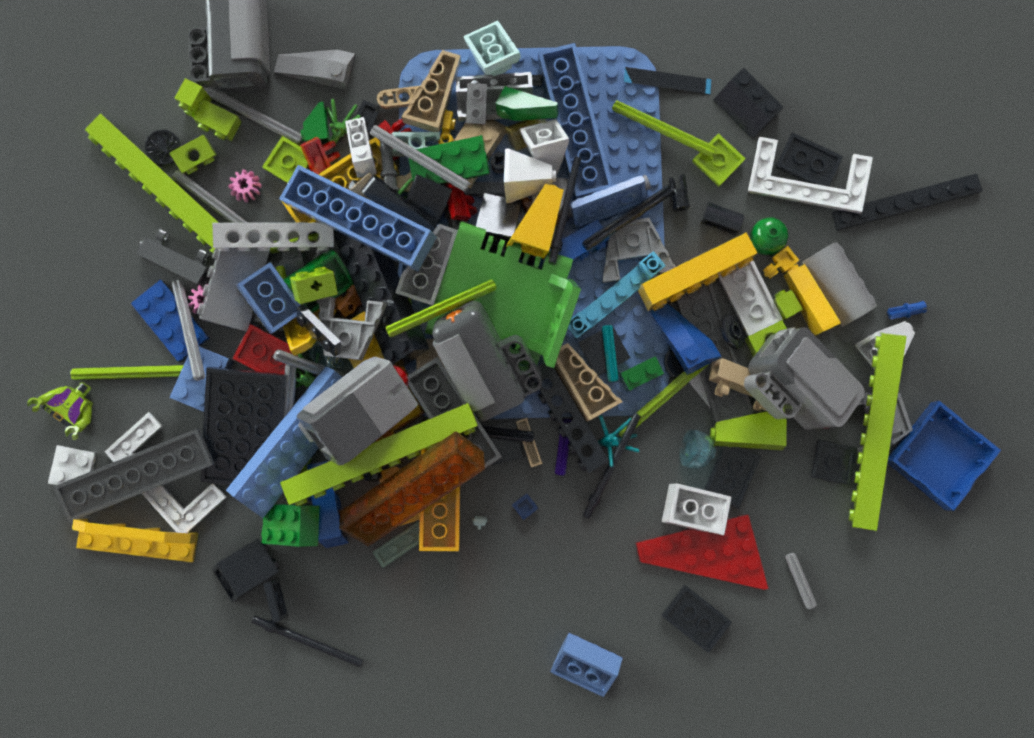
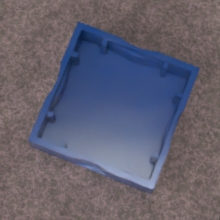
(942, 455)

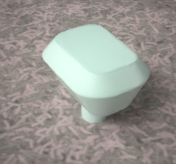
(479, 521)

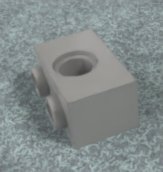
(476, 103)

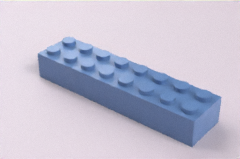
(567, 87)
(358, 218)
(280, 455)

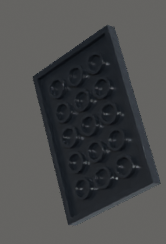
(239, 418)

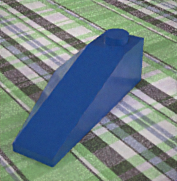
(687, 342)

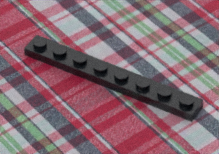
(909, 201)

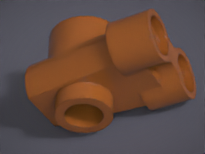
(348, 303)

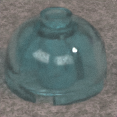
(698, 450)

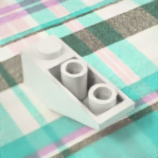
(360, 147)

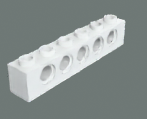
(221, 231)

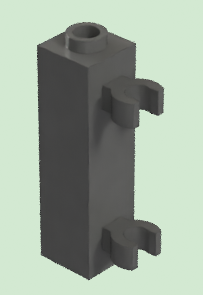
(168, 259)

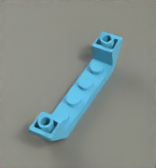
(616, 295)

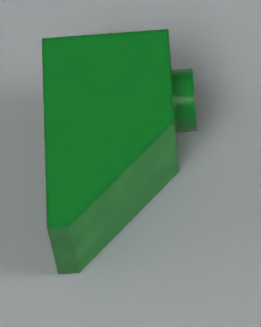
(316, 125)

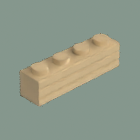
(530, 447)

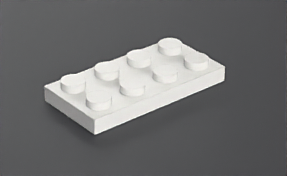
(750, 299)

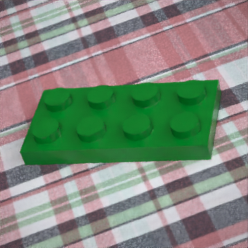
(463, 157)

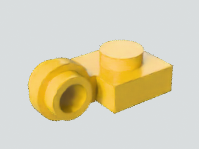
(448, 124)
(783, 260)

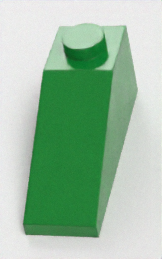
(524, 106)

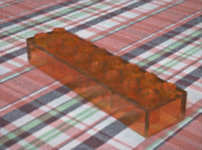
(412, 489)

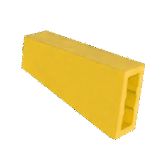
(538, 224)
(815, 306)

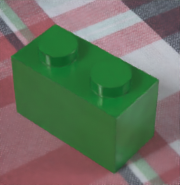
(641, 374)

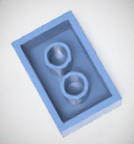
(269, 297)
(189, 390)

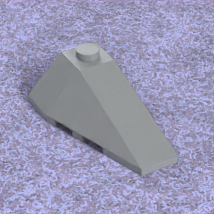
(320, 67)
(426, 282)

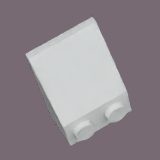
(696, 509)

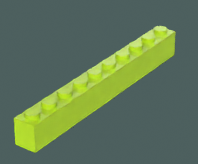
(153, 178)
(878, 430)
(379, 454)

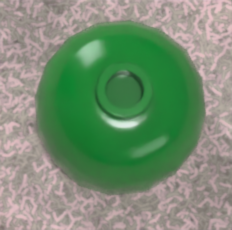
(769, 236)

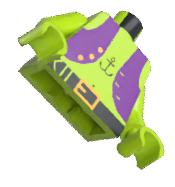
(67, 406)

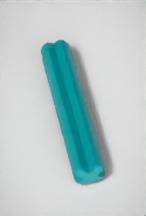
(610, 354)

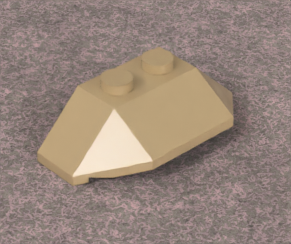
(492, 133)

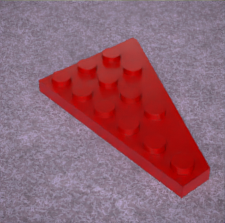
(721, 557)

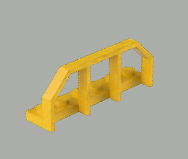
(135, 541)

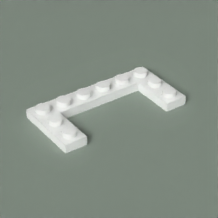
(847, 200)
(162, 500)

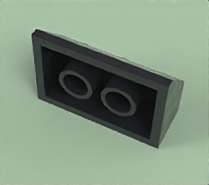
(748, 103)

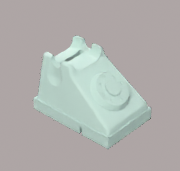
(492, 49)

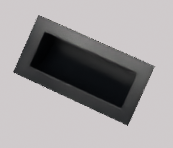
(722, 218)

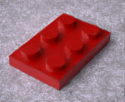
(258, 350)

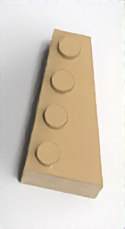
(433, 96)

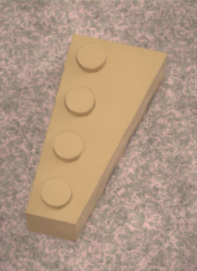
(583, 384)

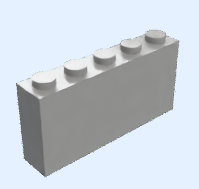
(222, 299)

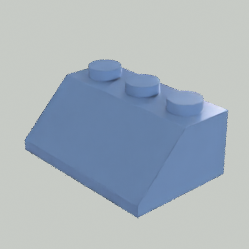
(586, 665)

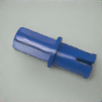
(906, 310)

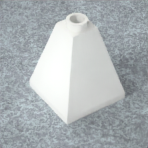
(546, 142)
(525, 175)
(867, 345)

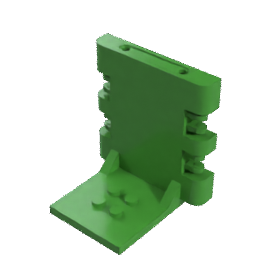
(527, 298)

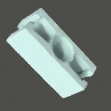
(419, 137)

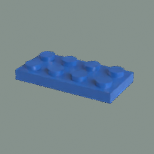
(161, 313)

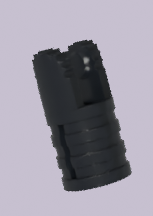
(680, 195)

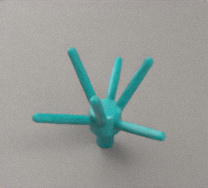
(611, 440)

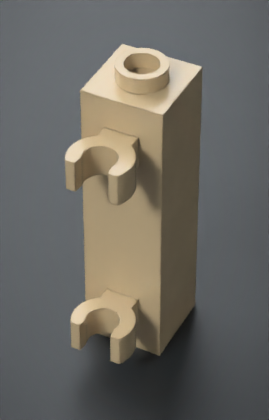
(730, 376)

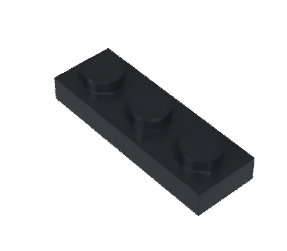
(318, 330)

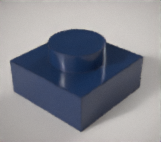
(525, 506)

